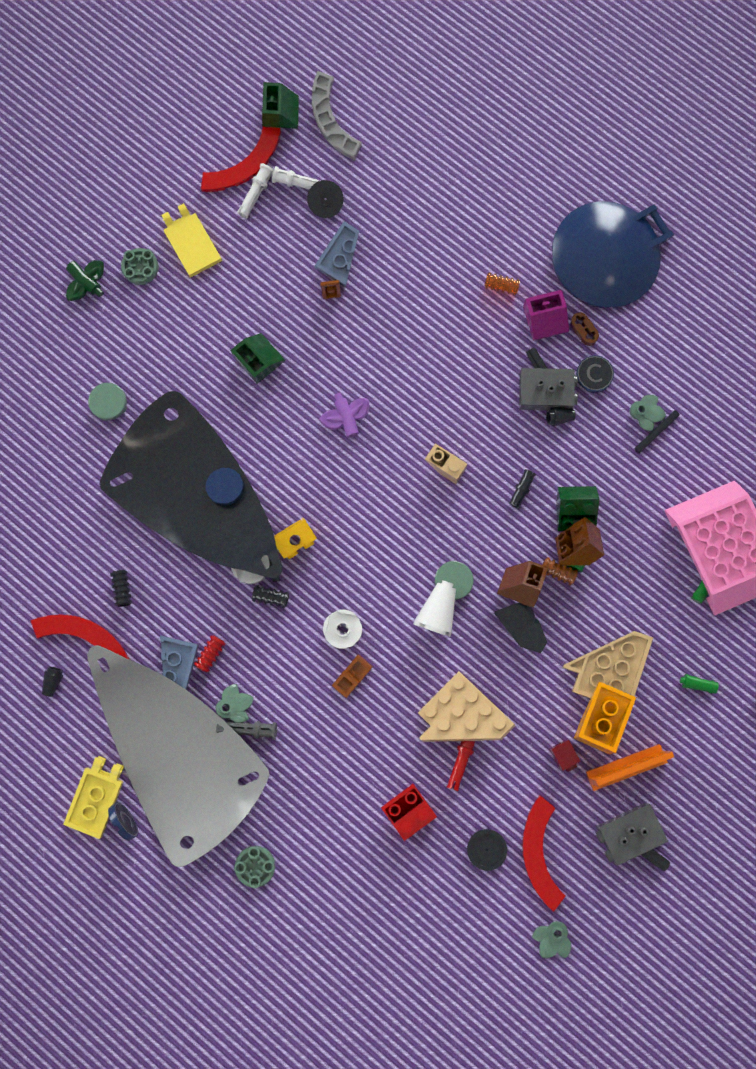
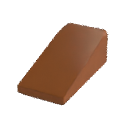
(330, 289)

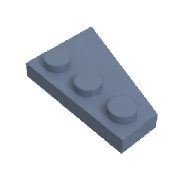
(338, 255)
(178, 659)

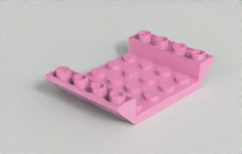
(721, 542)

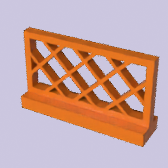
(628, 766)

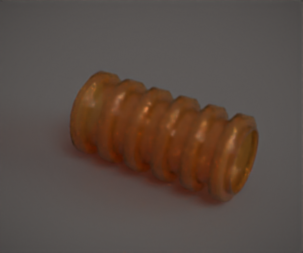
(502, 283)

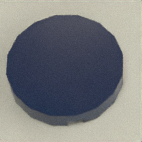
(224, 486)

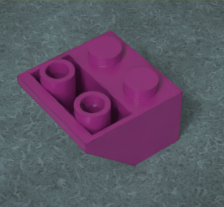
(546, 315)

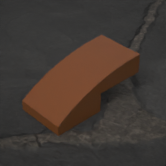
(352, 676)

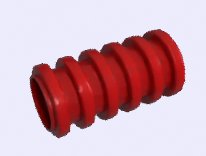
(209, 654)

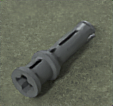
(257, 729)

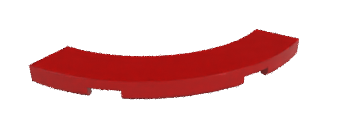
(247, 168)
(78, 627)
(533, 853)

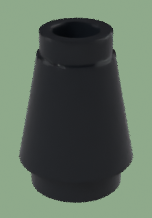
(559, 416)
(51, 680)

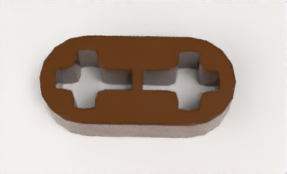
(581, 332)

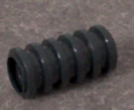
(121, 588)
(270, 596)

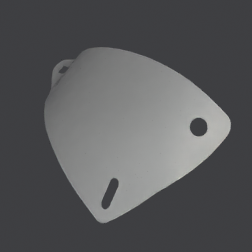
(176, 757)

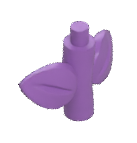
(345, 415)

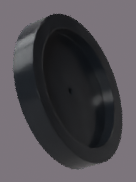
(317, 202)
(487, 859)

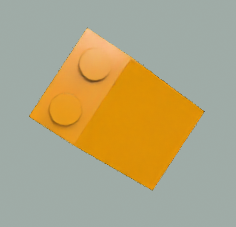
(605, 718)

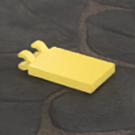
(190, 242)
(93, 798)

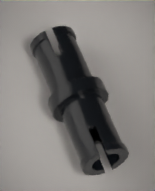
(522, 488)

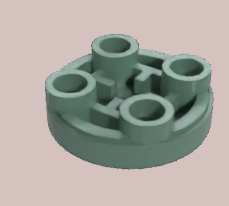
(139, 266)
(107, 401)
(458, 575)
(255, 866)

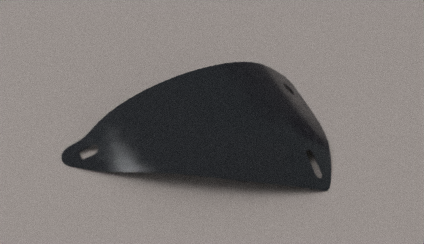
(170, 494)

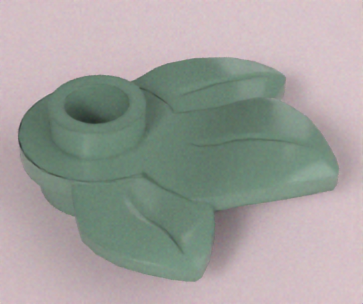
(650, 412)
(236, 702)
(552, 943)

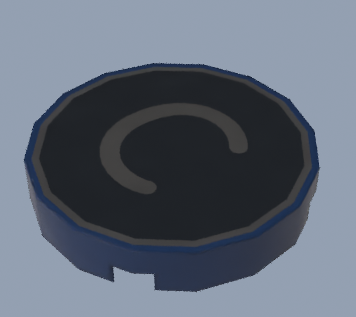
(595, 374)
(123, 820)

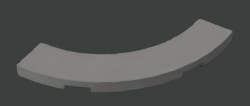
(325, 120)

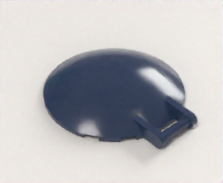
(608, 253)

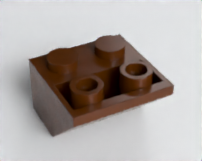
(579, 544)
(523, 582)

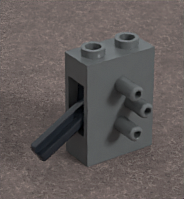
(545, 387)
(633, 835)

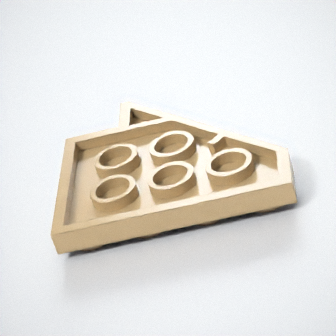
(613, 664)
(463, 714)

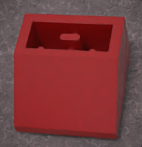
(408, 812)

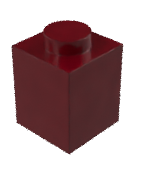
(565, 756)

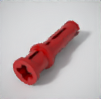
(465, 750)

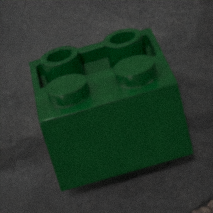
(279, 106)
(257, 356)
(575, 504)

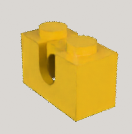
(299, 528)

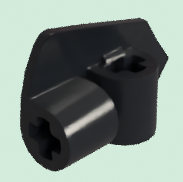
(523, 626)

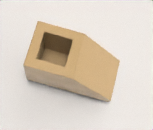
(446, 463)

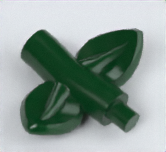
(84, 280)

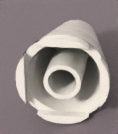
(438, 609)

